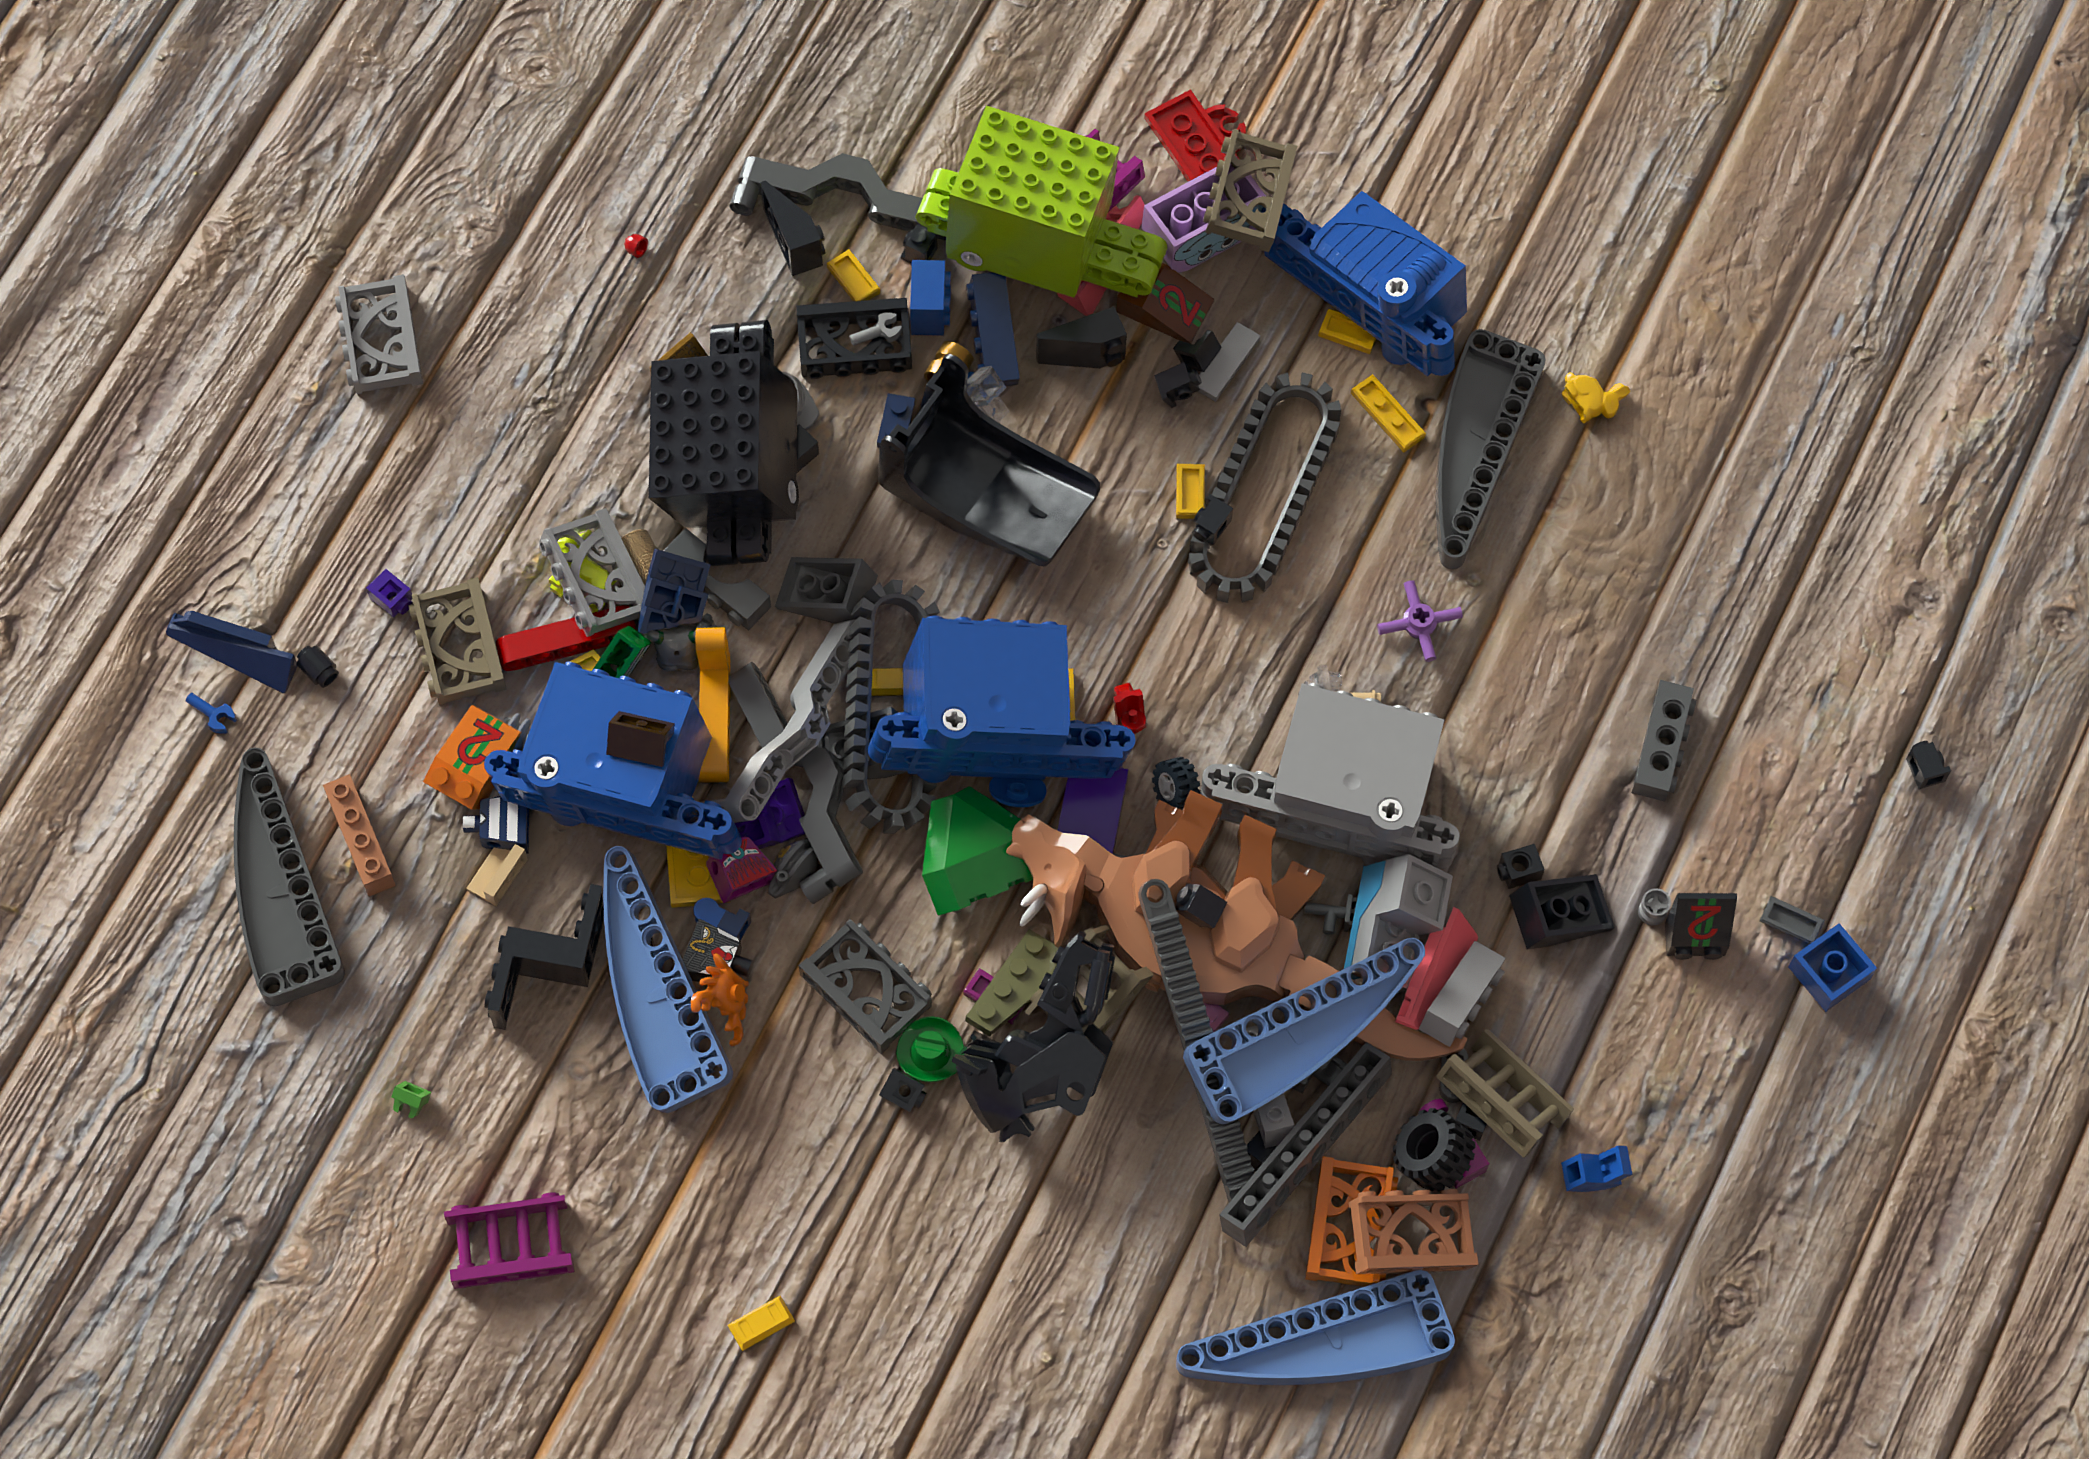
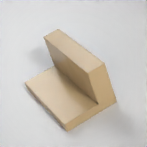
(497, 873)

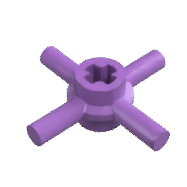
(1412, 623)

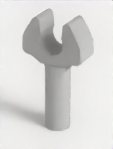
(878, 330)

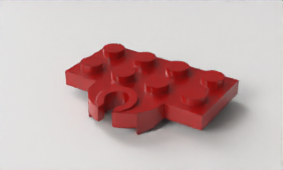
(1192, 133)

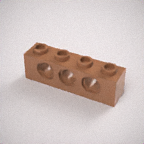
(359, 835)

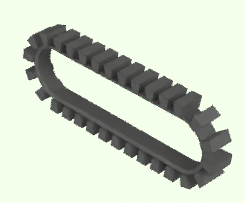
(1298, 496)
(859, 711)

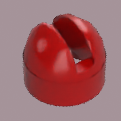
(636, 245)

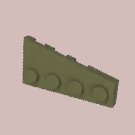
(1013, 983)

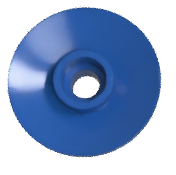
(1017, 791)

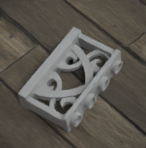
(405, 359)
(624, 570)

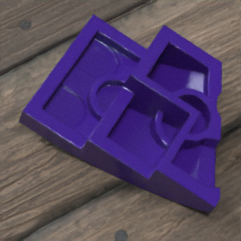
(778, 818)

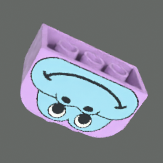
(1180, 216)

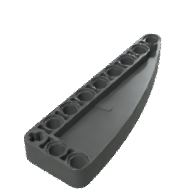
(1473, 417)
(269, 910)

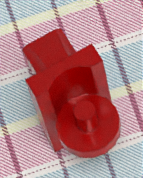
(1129, 708)

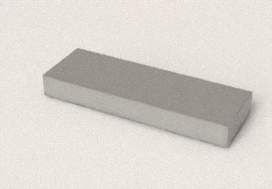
(1228, 361)

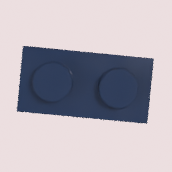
(897, 411)

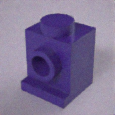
(389, 586)

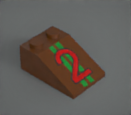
(1171, 307)

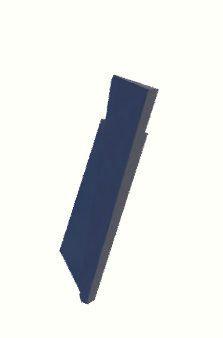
(236, 647)

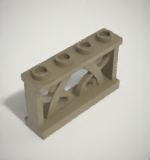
(1278, 168)
(485, 666)

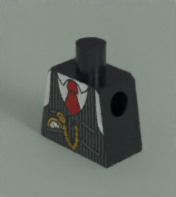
(711, 940)

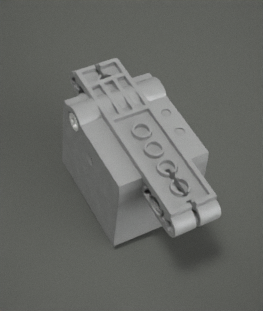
(1346, 781)

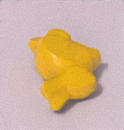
(1589, 398)

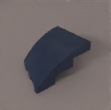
(673, 592)

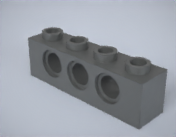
(1648, 780)

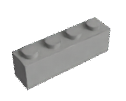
(1462, 994)

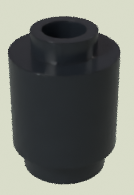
(317, 666)

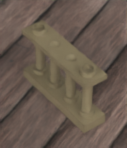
(1119, 999)
(1493, 1108)

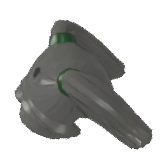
(680, 639)

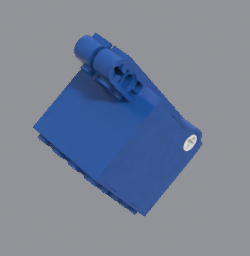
(993, 705)
(576, 782)

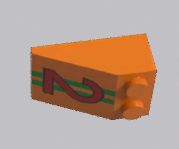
(459, 764)

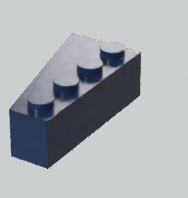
(993, 325)

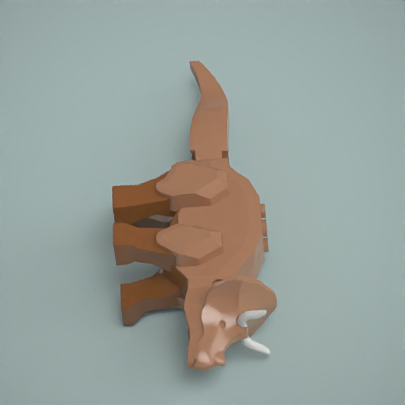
(1254, 941)

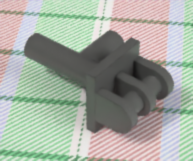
(1332, 912)

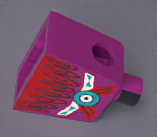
(740, 871)

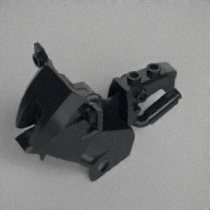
(1048, 1061)

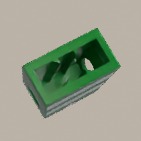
(624, 651)

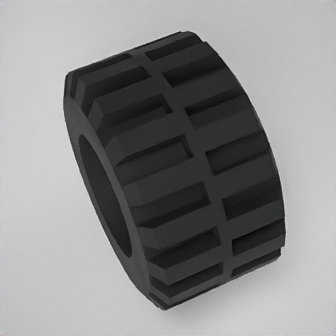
(1438, 1167)

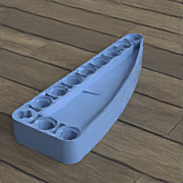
(650, 1016)
(1288, 1052)
(1355, 1347)

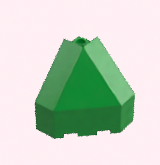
(968, 851)

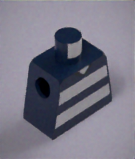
(500, 824)

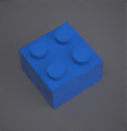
(929, 297)
(1832, 967)

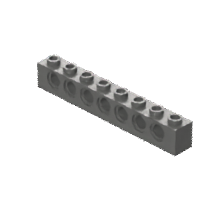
(1305, 1144)

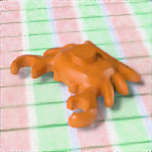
(726, 993)

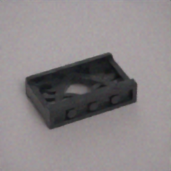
(847, 362)

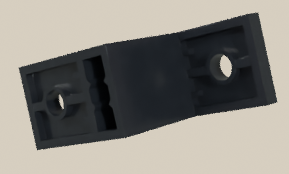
(545, 957)

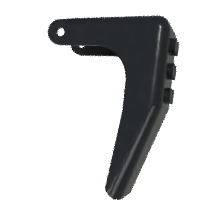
(983, 475)

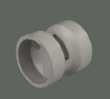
(1658, 901)

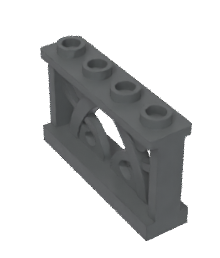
(868, 1025)

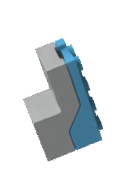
(1396, 903)

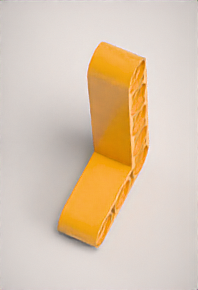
(714, 700)

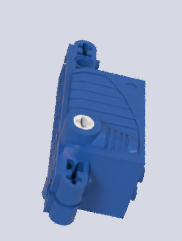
(1379, 278)

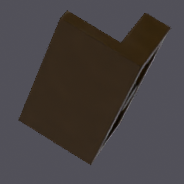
(638, 738)

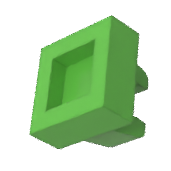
(411, 1095)

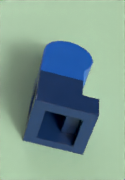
(709, 911)

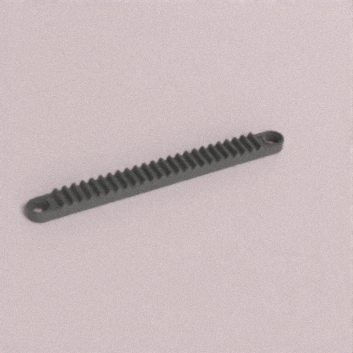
(1193, 1025)

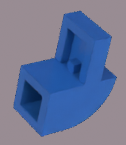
(1596, 1171)

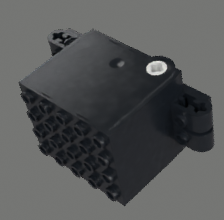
(726, 442)

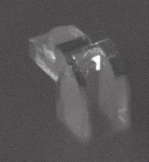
(984, 391)

